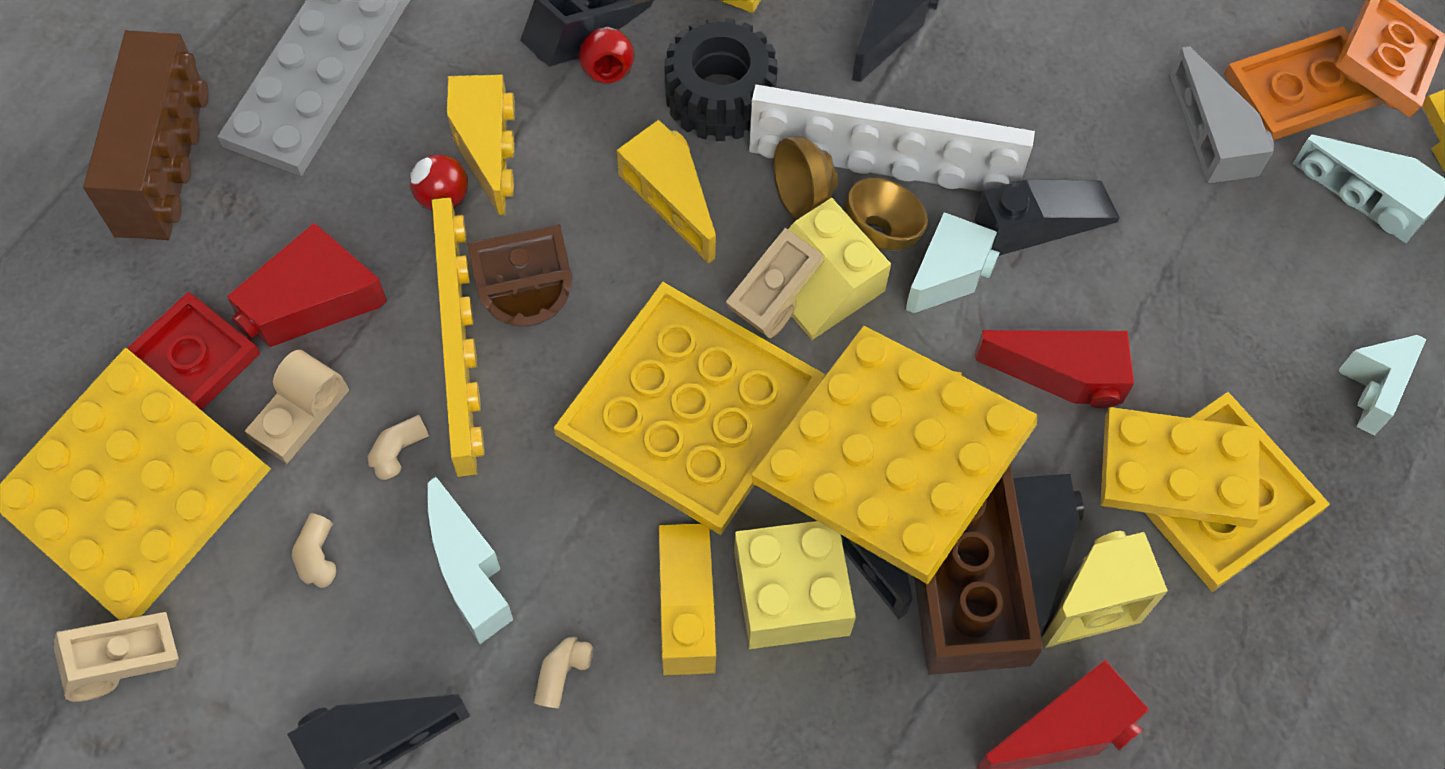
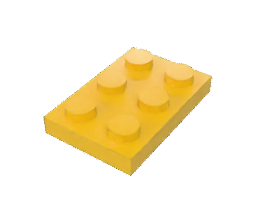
(1180, 467)

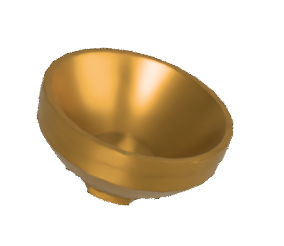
(803, 175)
(889, 207)

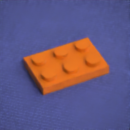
(1392, 54)
(1299, 84)

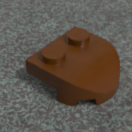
(522, 275)

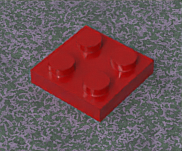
(194, 350)

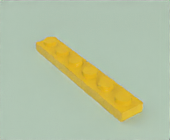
(458, 352)

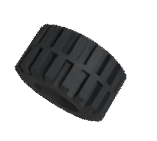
(713, 51)

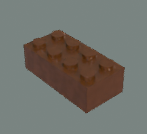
(146, 136)
(981, 599)

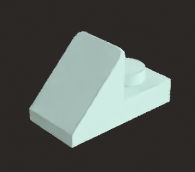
(1385, 372)

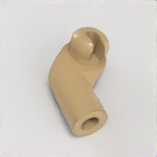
(389, 444)
(308, 553)
(556, 666)

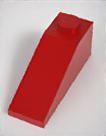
(1068, 364)
(1075, 725)

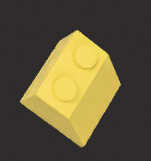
(847, 278)
(1109, 590)

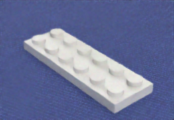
(892, 139)

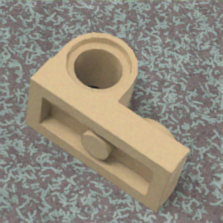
(769, 289)
(303, 400)
(100, 655)

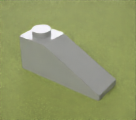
(1220, 121)

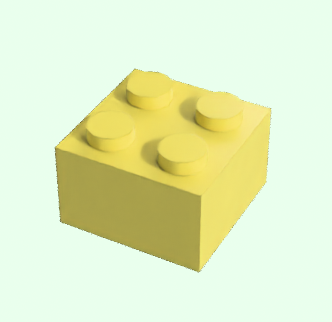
(793, 584)

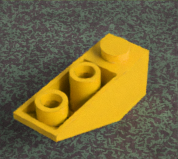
(478, 126)

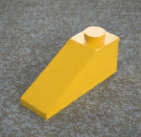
(664, 176)
(687, 600)

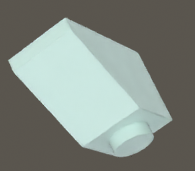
(953, 263)

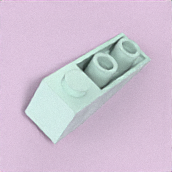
(1381, 184)

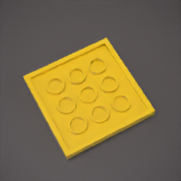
(688, 406)
(895, 452)
(128, 486)

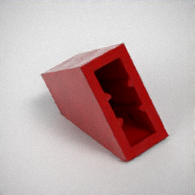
(304, 290)

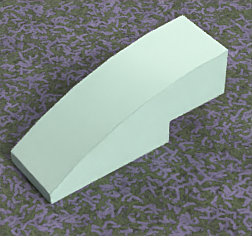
(466, 564)

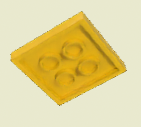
(1285, 505)

